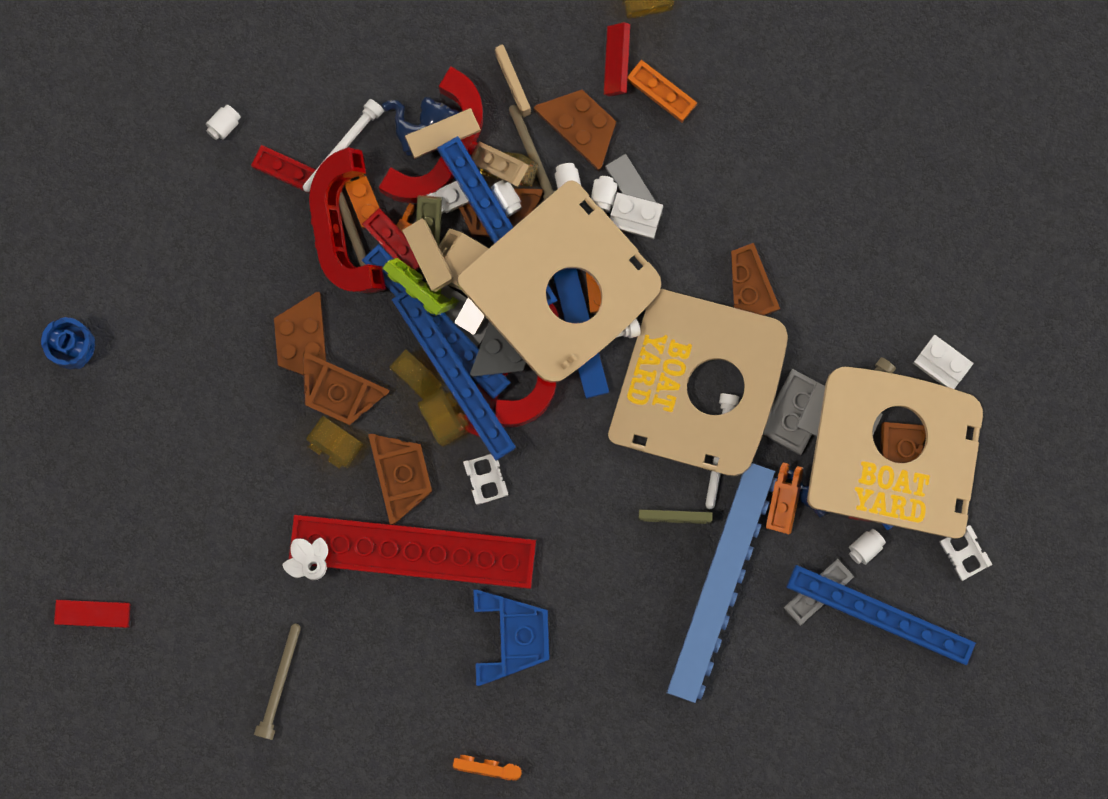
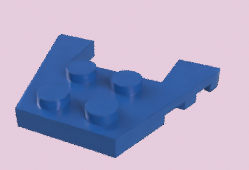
(522, 636)

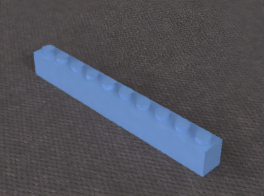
(720, 583)

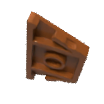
(581, 124)
(529, 201)
(300, 331)
(337, 390)
(400, 474)

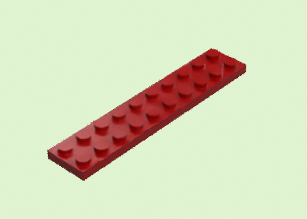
(420, 551)

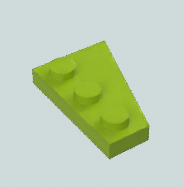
(416, 288)

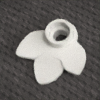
(305, 556)

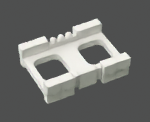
(479, 480)
(972, 549)

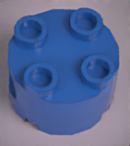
(68, 343)

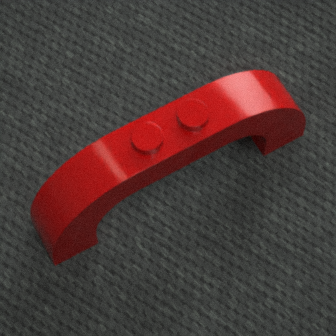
(406, 188)
(328, 225)
(529, 408)

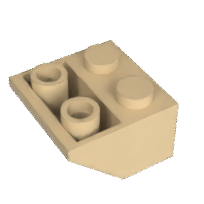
(459, 252)

